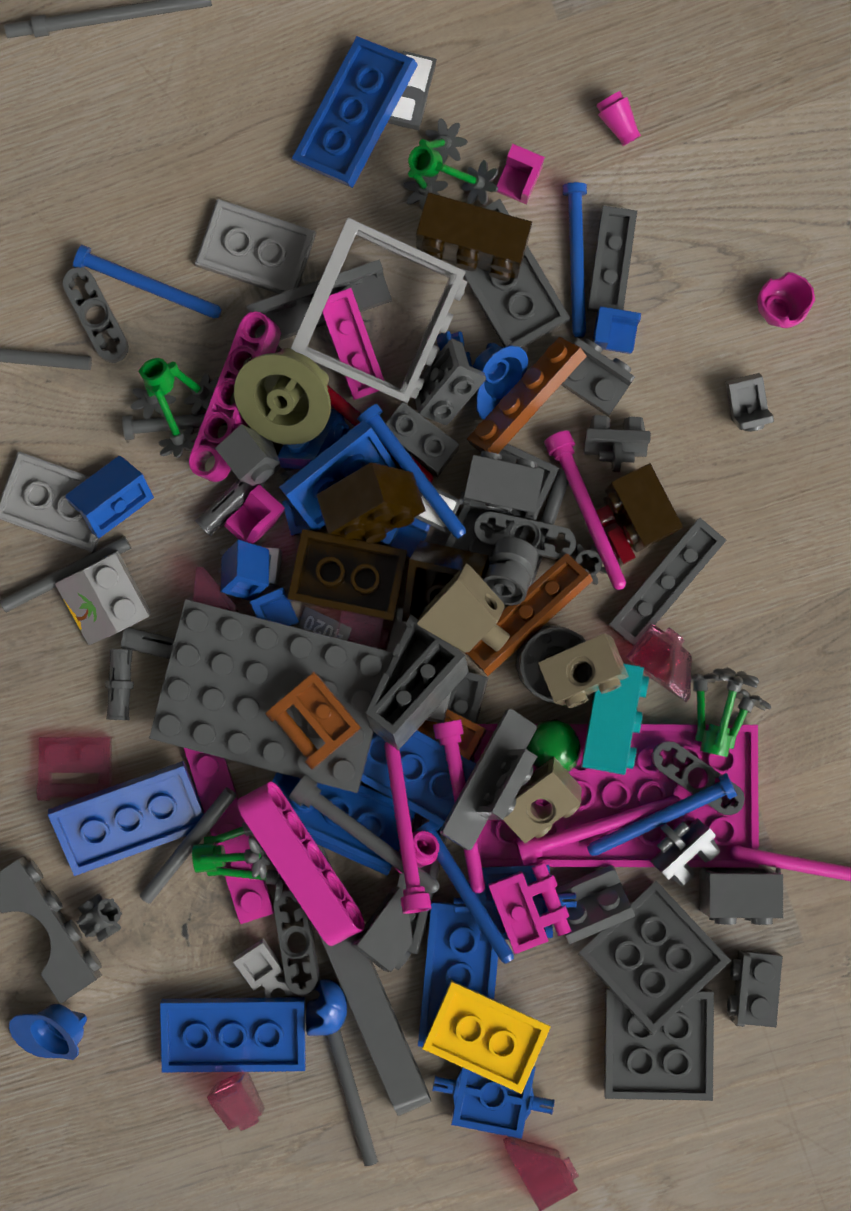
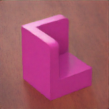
(520, 174)
(255, 516)

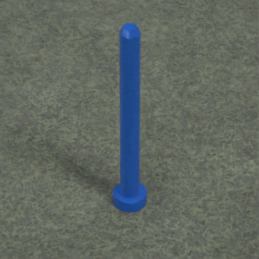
(574, 192)
(85, 259)
(373, 418)
(664, 816)
(469, 897)

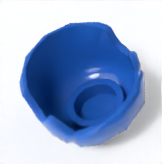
(328, 1011)

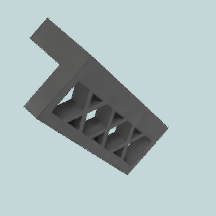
(291, 306)

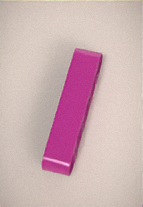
(219, 408)
(301, 863)

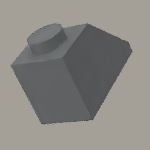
(249, 455)
(386, 934)

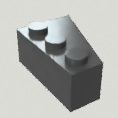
(415, 684)

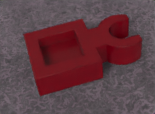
(615, 535)

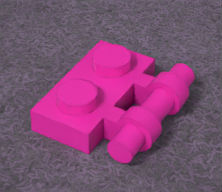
(519, 913)

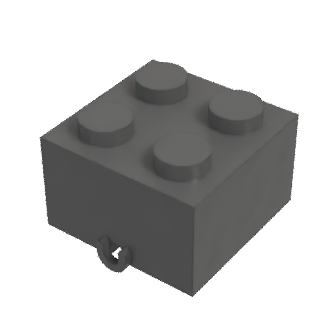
(503, 486)
(741, 894)

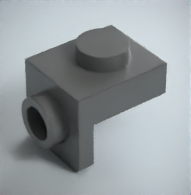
(748, 402)

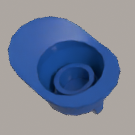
(502, 370)
(50, 1032)

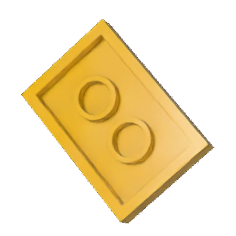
(486, 1037)

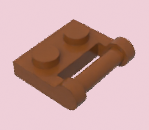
(322, 712)

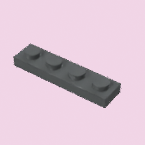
(667, 581)

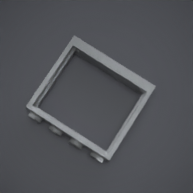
(439, 321)

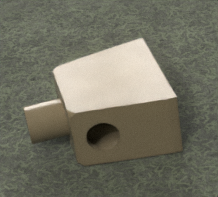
(465, 613)

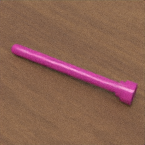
(561, 447)
(449, 736)
(533, 848)
(791, 863)
(414, 898)

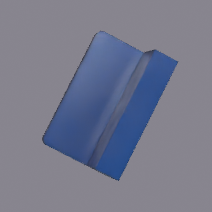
(110, 496)

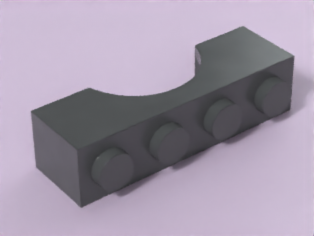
(69, 964)

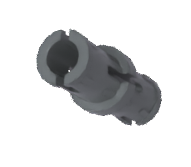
(119, 684)

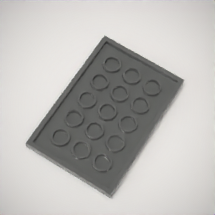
(237, 667)

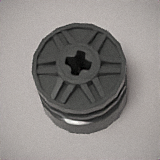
(545, 642)

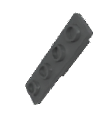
(494, 781)

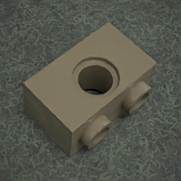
(562, 671)
(549, 783)

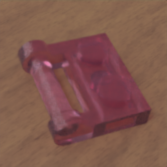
(73, 756)

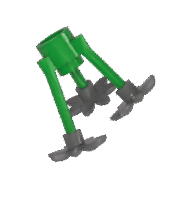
(428, 162)
(158, 381)
(719, 738)
(212, 859)

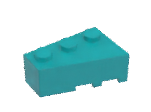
(613, 723)

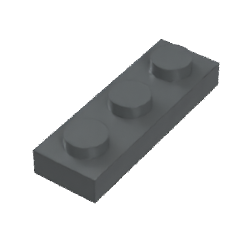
(612, 258)

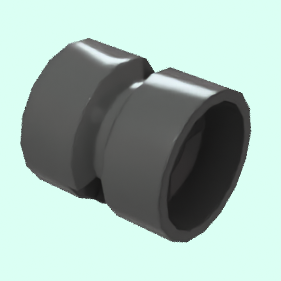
(511, 569)

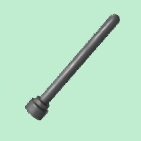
(309, 794)

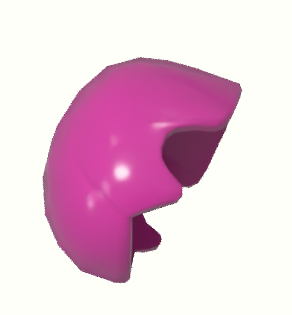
(786, 300)

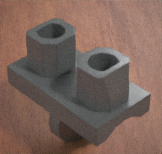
(617, 445)
(681, 846)

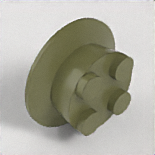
(283, 396)

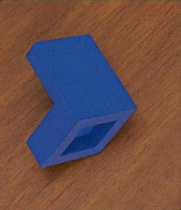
(616, 329)
(407, 537)
(244, 570)
(275, 608)

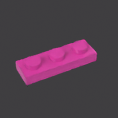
(351, 339)

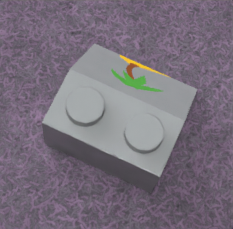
(103, 598)

